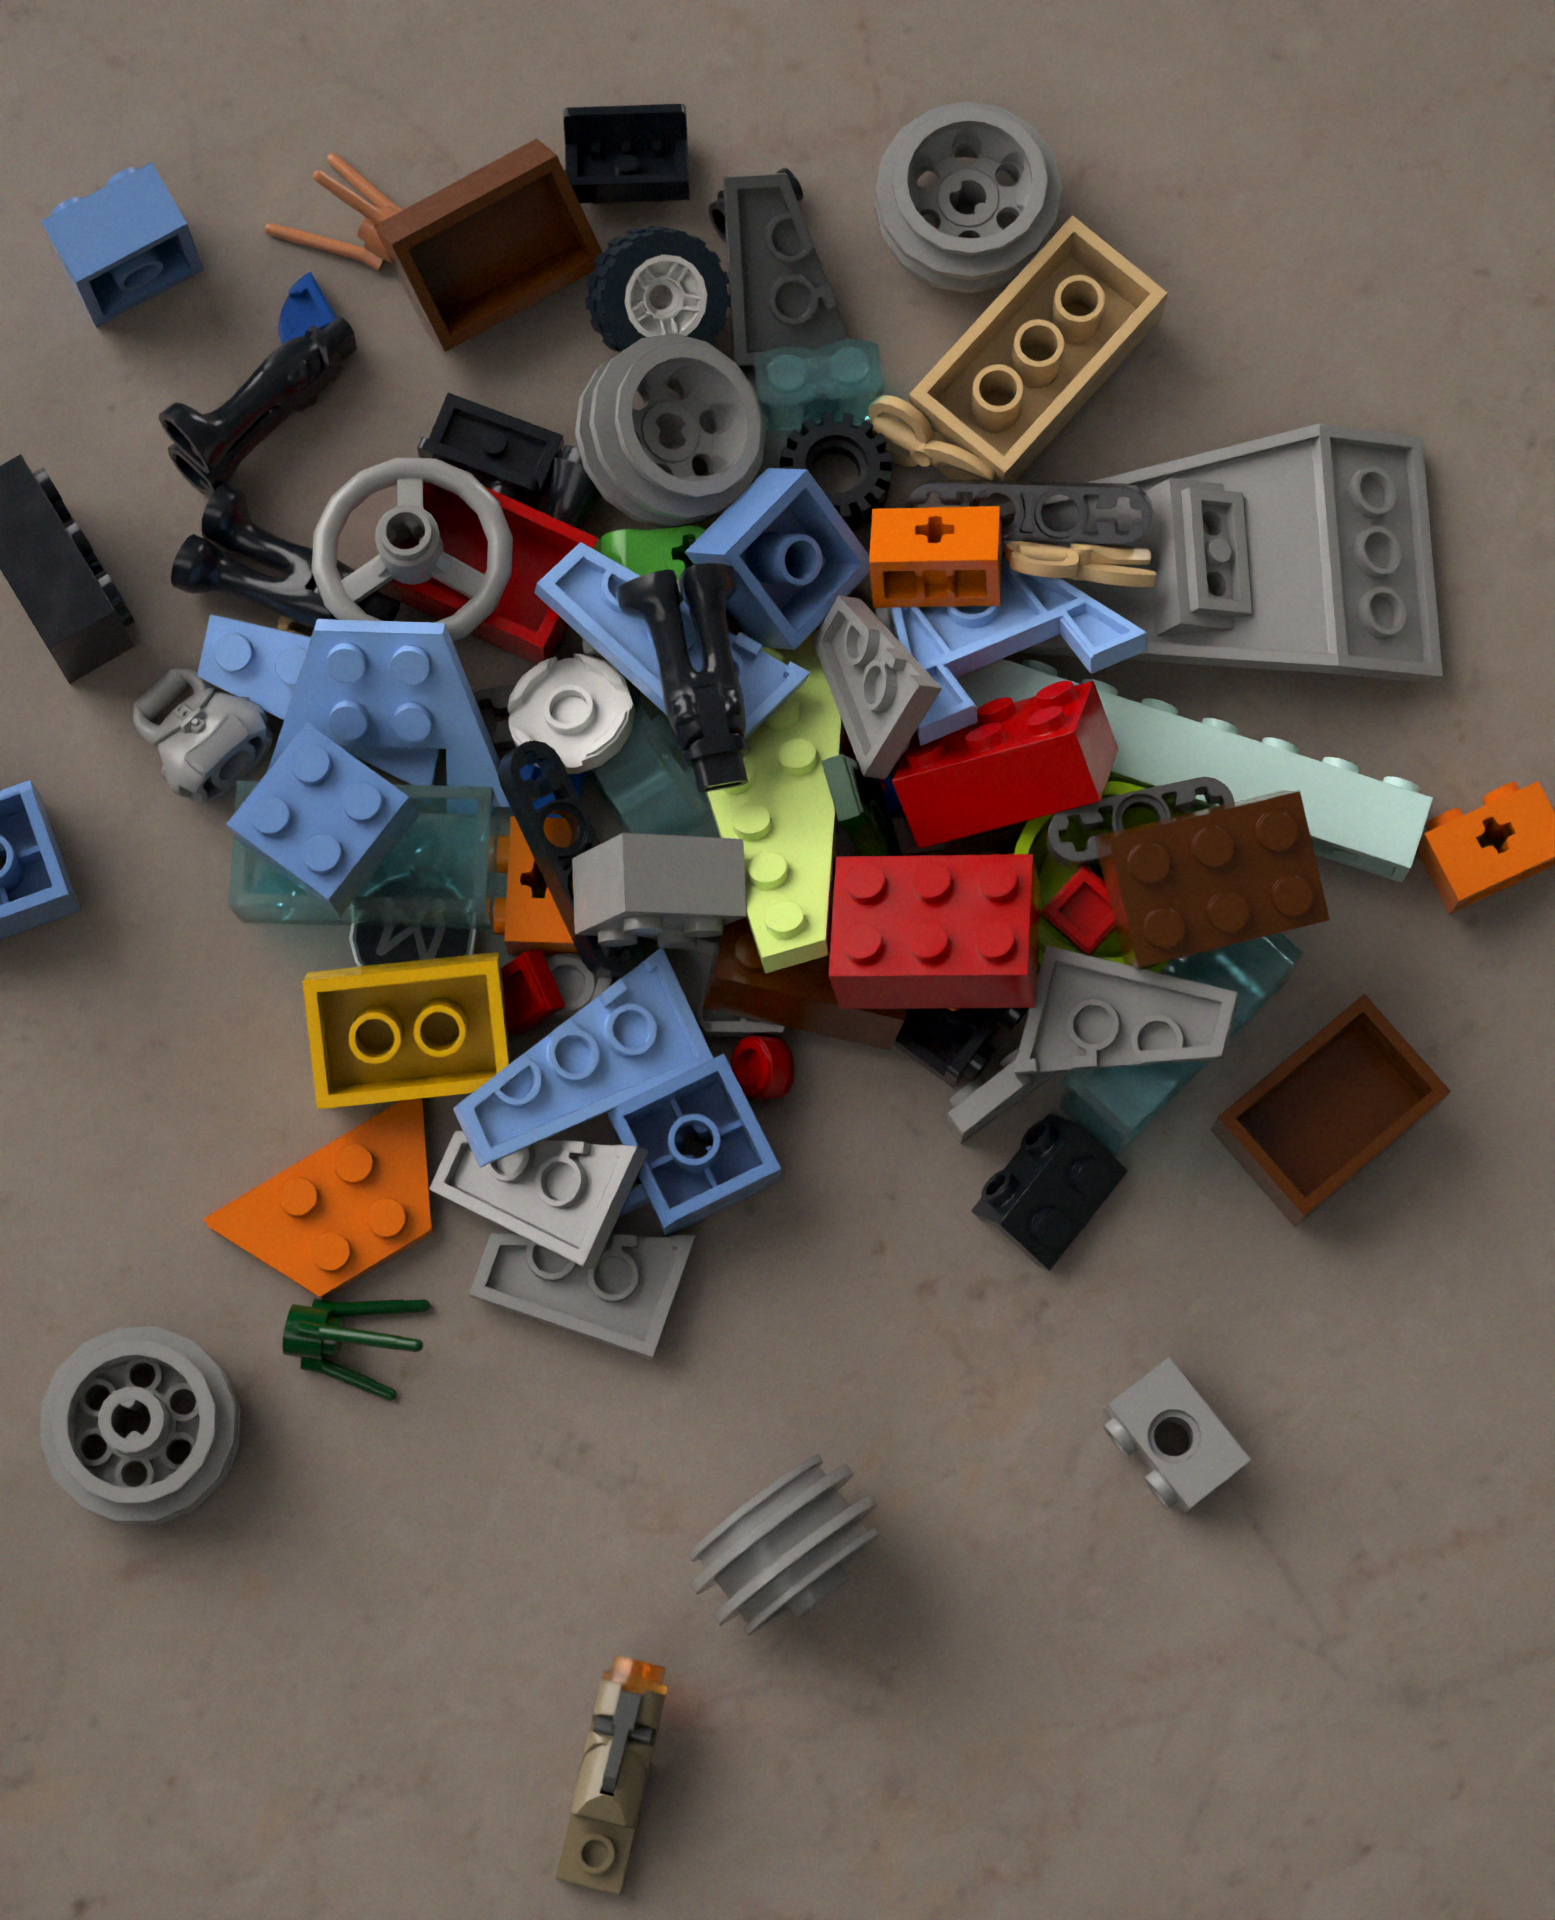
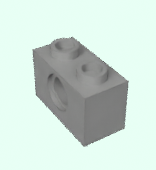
(1169, 1397)

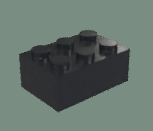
(55, 574)

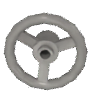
(413, 526)

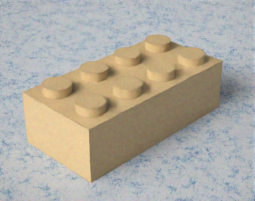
(1040, 351)

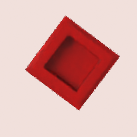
(1081, 911)
(529, 992)

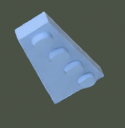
(585, 597)
(266, 666)
(592, 1062)

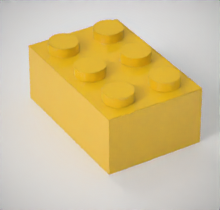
(406, 1029)

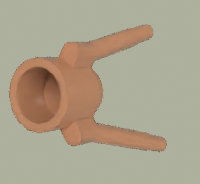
(374, 251)

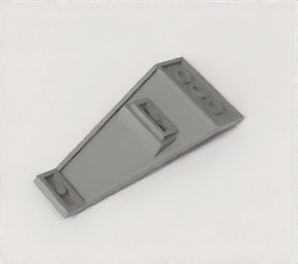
(1307, 552)

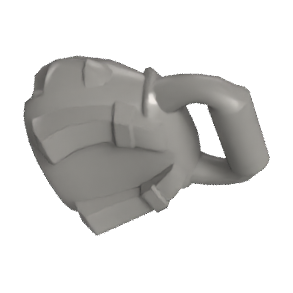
(206, 738)

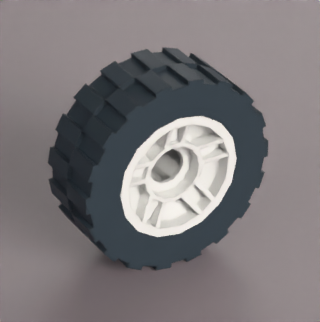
(649, 258)

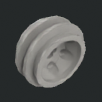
(965, 249)
(655, 478)
(169, 1487)
(784, 1546)

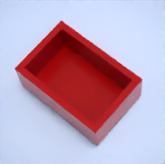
(521, 619)
(1008, 765)
(935, 931)

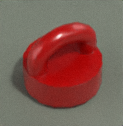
(763, 1067)

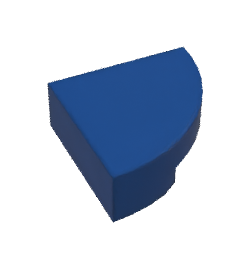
(303, 309)

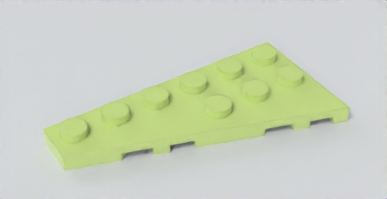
(788, 819)

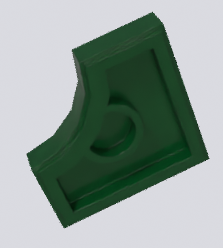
(861, 807)

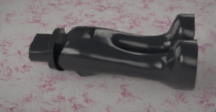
(288, 381)
(229, 528)
(704, 705)

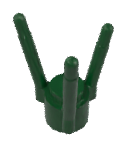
(317, 1333)

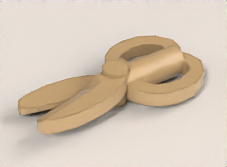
(915, 443)
(1082, 562)

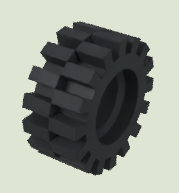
(855, 443)

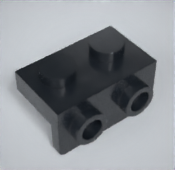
(627, 153)
(494, 448)
(954, 1041)
(1049, 1189)

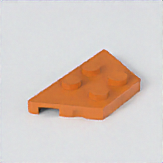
(340, 1205)

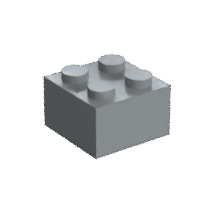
(658, 889)

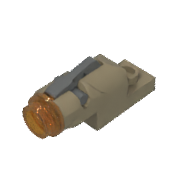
(613, 1775)

